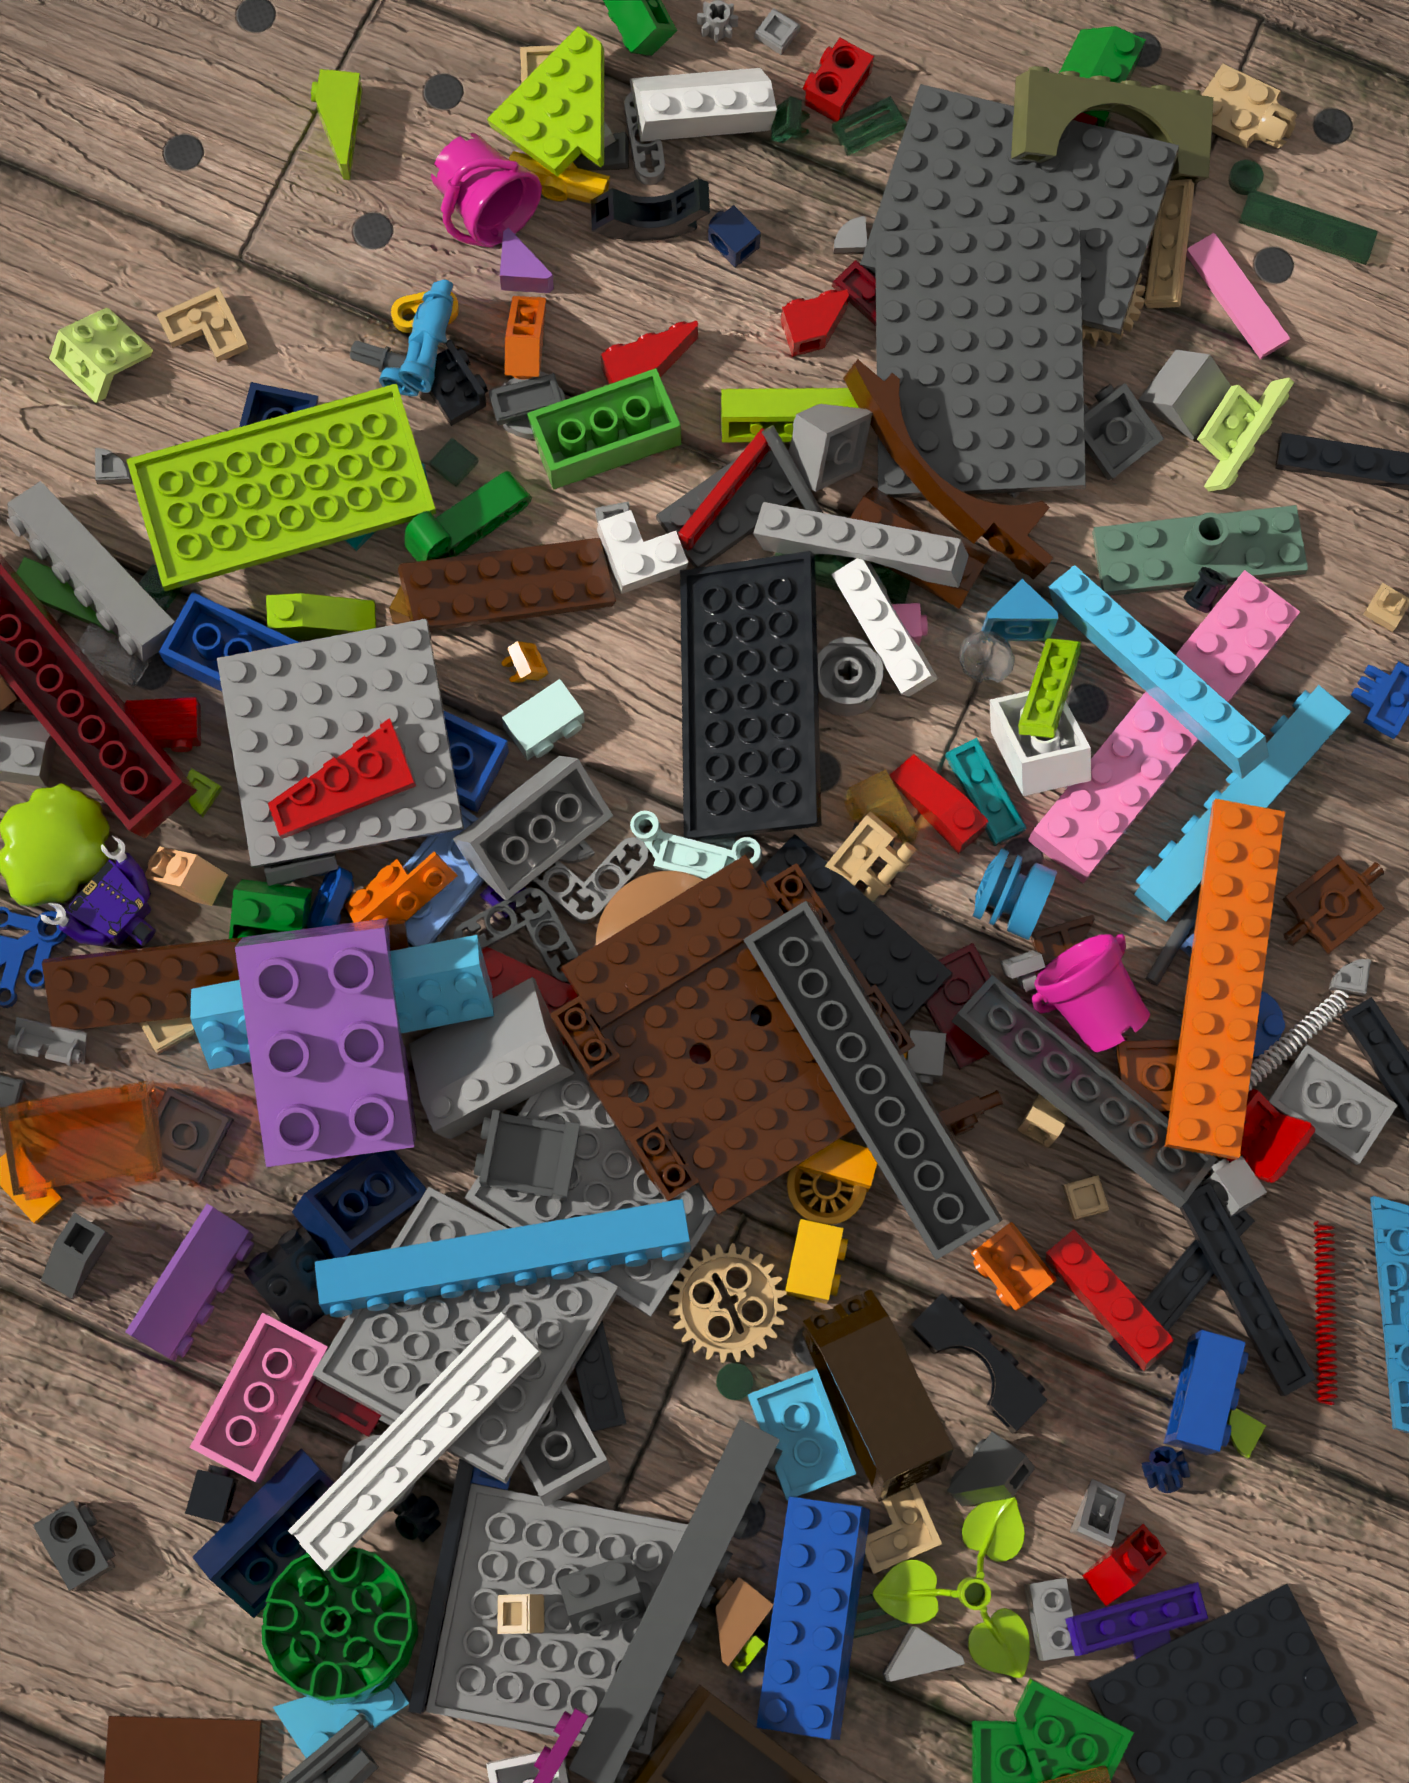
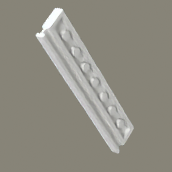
(414, 1441)

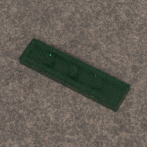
(1308, 226)

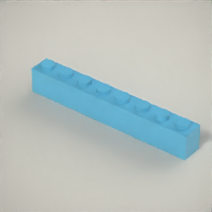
(1159, 672)
(1289, 751)

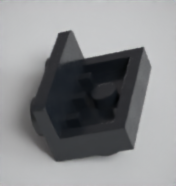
(455, 387)

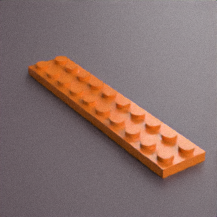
(1225, 980)

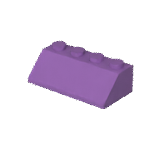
(191, 1283)

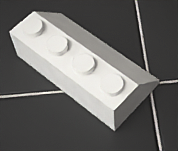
(703, 104)

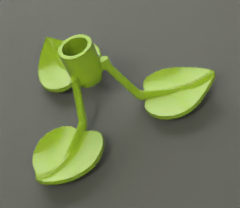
(910, 1593)

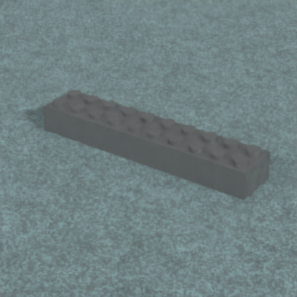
(873, 1080)

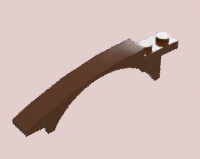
(1000, 524)

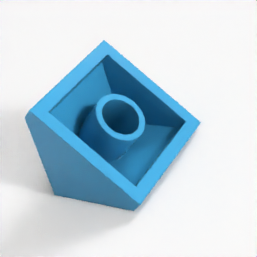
(1022, 615)

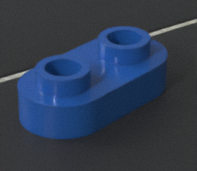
(330, 898)

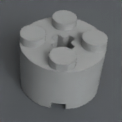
(864, 669)

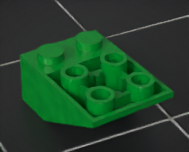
(268, 909)

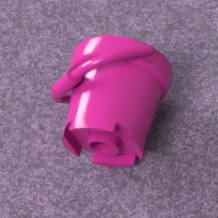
(484, 191)
(1092, 991)

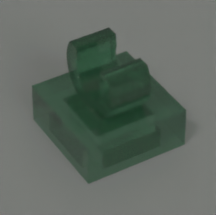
(788, 121)

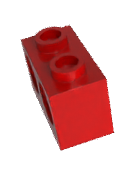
(843, 82)

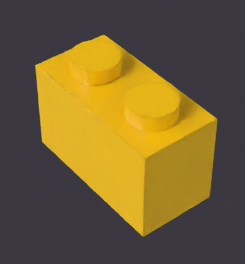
(815, 1261)

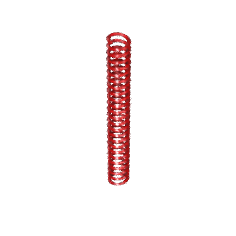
(1324, 1396)

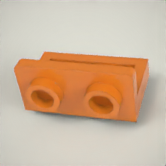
(1012, 1267)

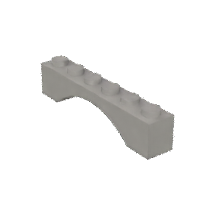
(915, 552)

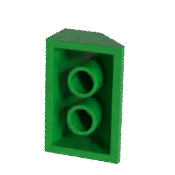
(1104, 53)

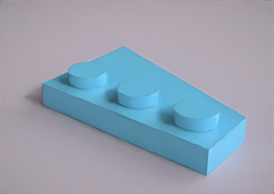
(315, 1721)

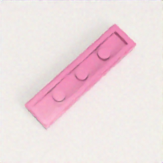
(1237, 296)

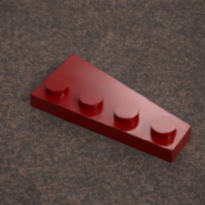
(355, 779)

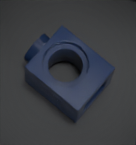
(733, 235)

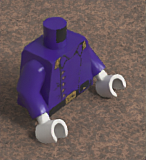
(109, 905)

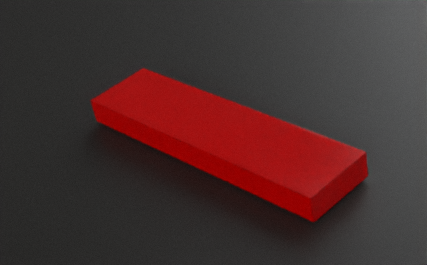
(724, 491)

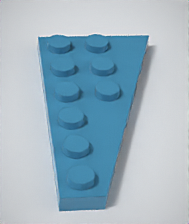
(1392, 1260)

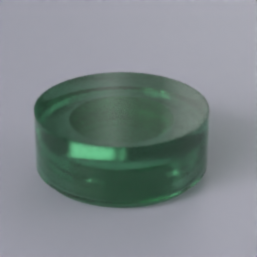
(1245, 176)
(734, 1381)

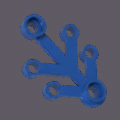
(13, 950)

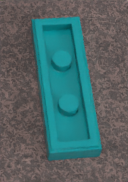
(985, 791)

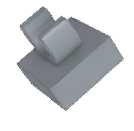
(1023, 968)

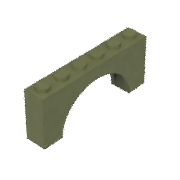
(1051, 100)

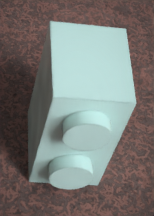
(544, 720)

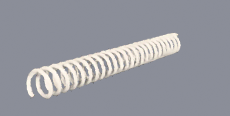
(1283, 1051)

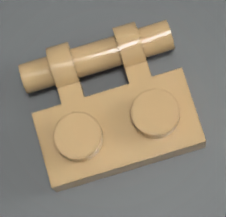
(863, 848)

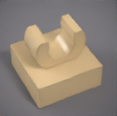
(1387, 607)

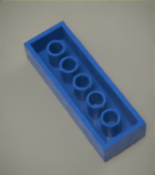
(813, 1618)

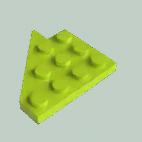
(559, 106)

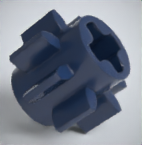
(1166, 1469)

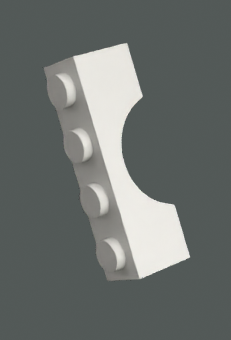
(883, 627)

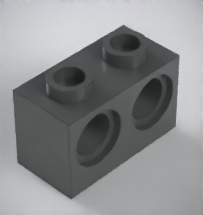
(67, 1551)

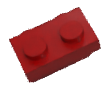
(1271, 1138)

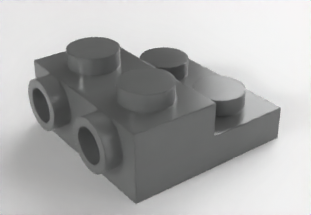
(1118, 430)

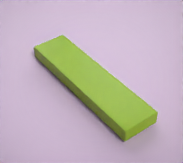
(1049, 688)

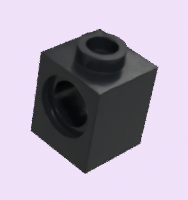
(212, 1494)

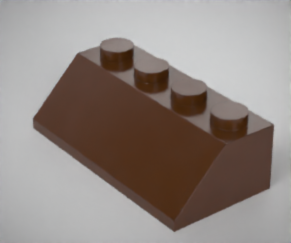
(886, 510)

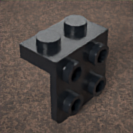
(288, 1278)

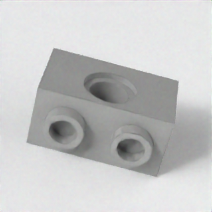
(1048, 1607)

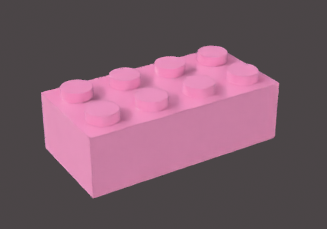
(260, 1399)

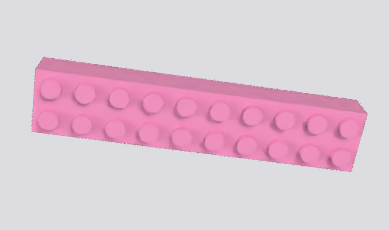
(1150, 740)

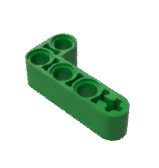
(467, 520)

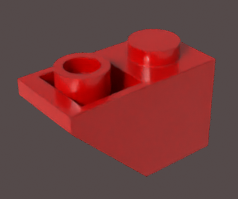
(813, 321)
(1124, 1564)

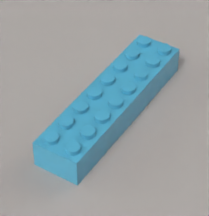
(432, 989)

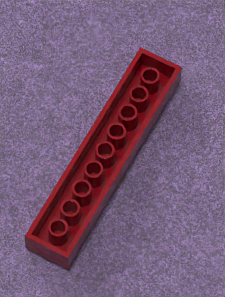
(85, 712)

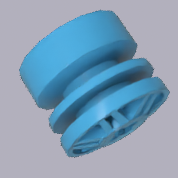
(1014, 893)

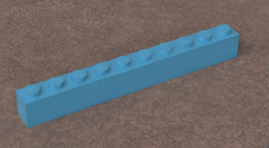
(502, 1258)

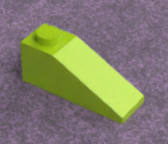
(338, 106)
(318, 616)

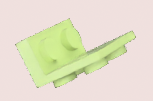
(96, 351)

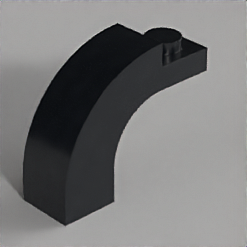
(650, 218)

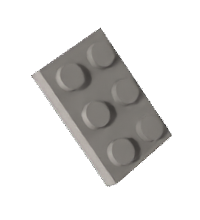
(1335, 1102)

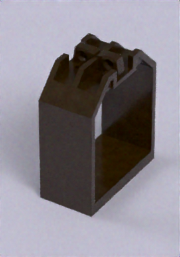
(877, 1394)

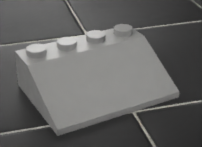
(489, 1061)

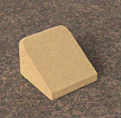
(520, 1613)

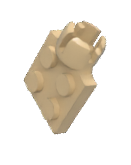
(1248, 109)

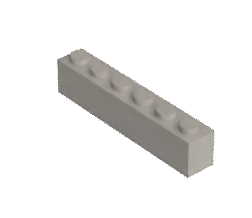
(90, 571)

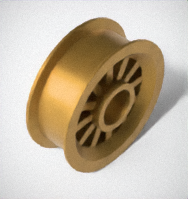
(836, 1216)

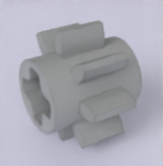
(717, 20)

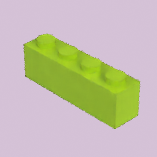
(751, 409)

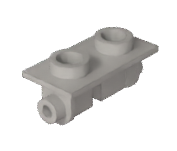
(37, 1038)

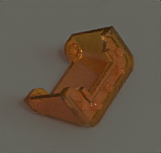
(82, 1138)

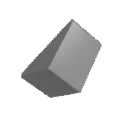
(1099, 1514)

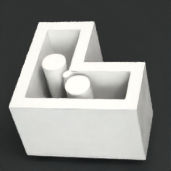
(635, 561)

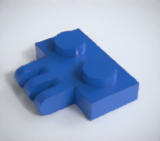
(1386, 697)

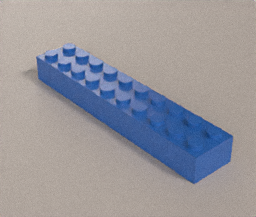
(213, 631)

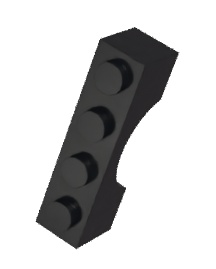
(1012, 1394)

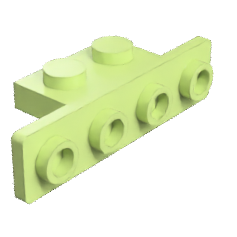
(1237, 427)

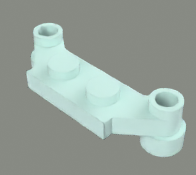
(689, 855)

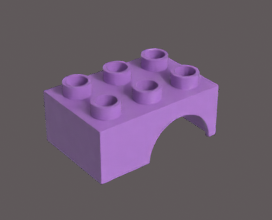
(326, 1042)

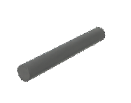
(790, 469)
(1174, 942)

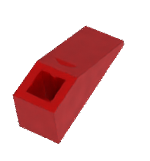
(648, 352)

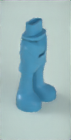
(428, 331)

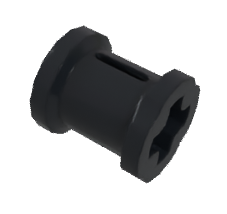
(1205, 590)

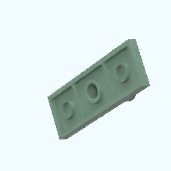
(1174, 550)

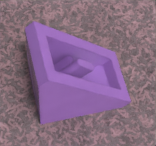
(521, 268)

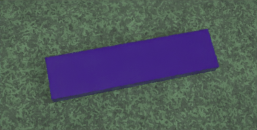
(1136, 1619)

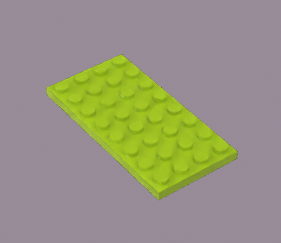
(280, 487)

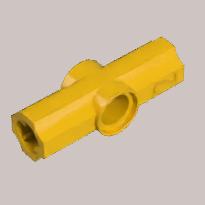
(571, 183)

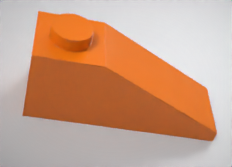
(525, 337)

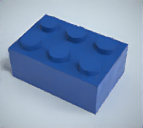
(1206, 1393)

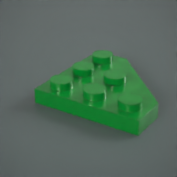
(1066, 1735)

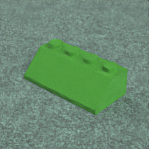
(605, 428)

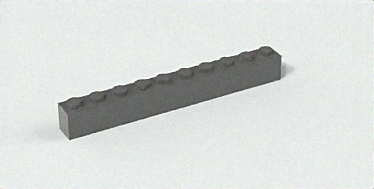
(674, 1604)

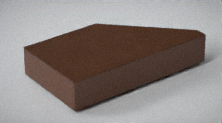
(1061, 937)

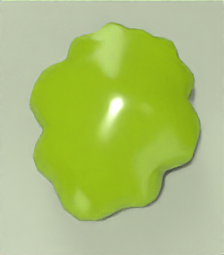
(52, 845)

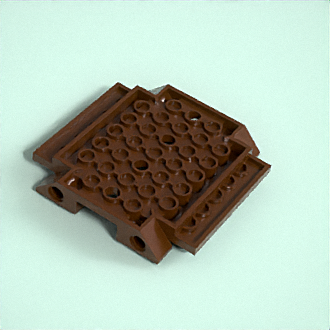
(691, 982)

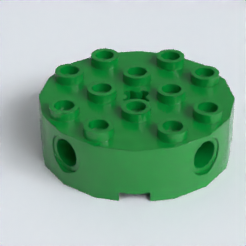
(303, 1635)

